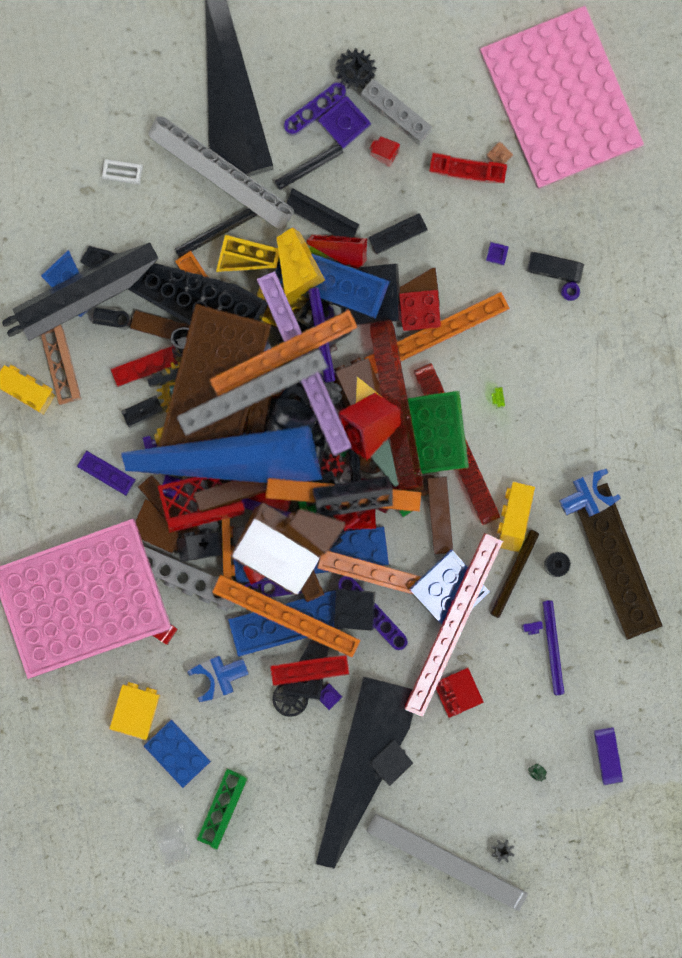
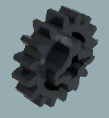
(363, 68)

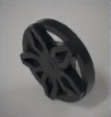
(288, 701)

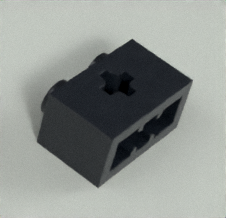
(209, 545)

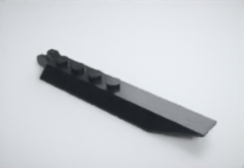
(81, 292)

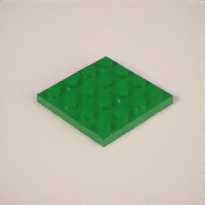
(439, 432)

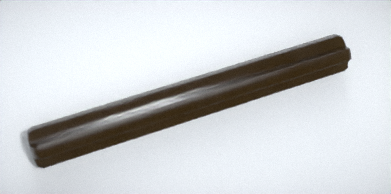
(514, 573)

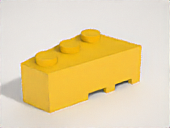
(246, 255)
(297, 264)
(25, 389)
(516, 516)

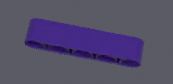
(382, 617)

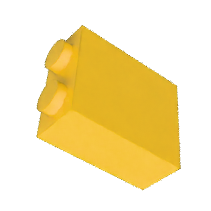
(135, 711)

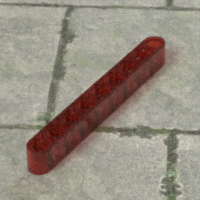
(394, 391)
(470, 476)

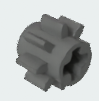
(333, 391)
(504, 856)

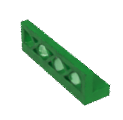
(234, 798)

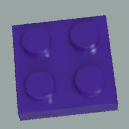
(344, 122)

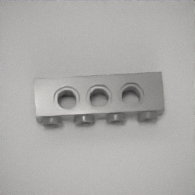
(396, 111)

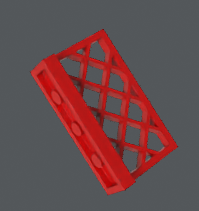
(196, 518)

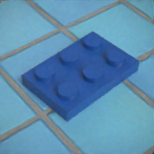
(177, 753)

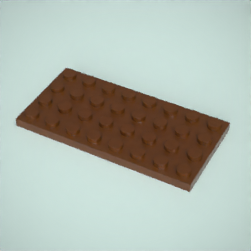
(212, 347)

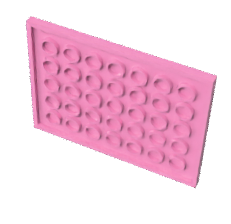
(561, 97)
(81, 599)

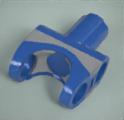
(588, 495)
(220, 676)

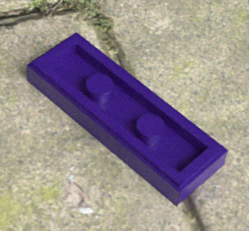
(106, 473)

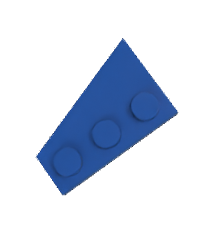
(61, 271)

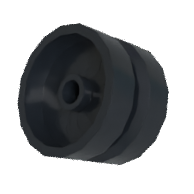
(289, 415)

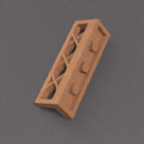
(67, 362)

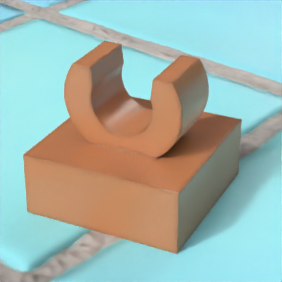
(499, 154)

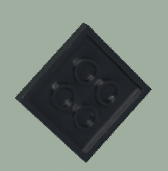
(390, 306)

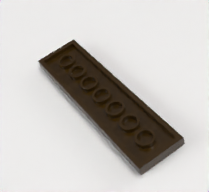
(620, 569)

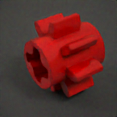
(331, 460)

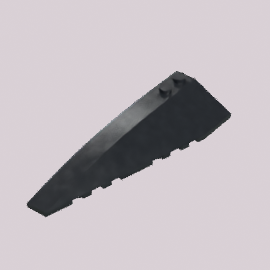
(232, 112)
(180, 291)
(375, 723)

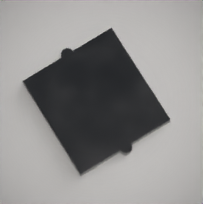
(391, 762)

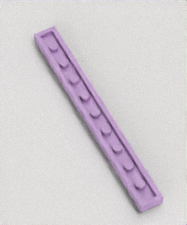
(313, 384)

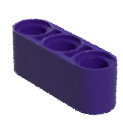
(608, 756)

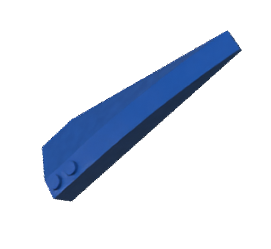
(250, 458)

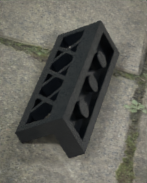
(321, 215)
(353, 493)

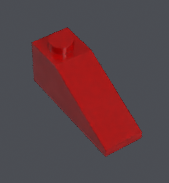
(345, 250)

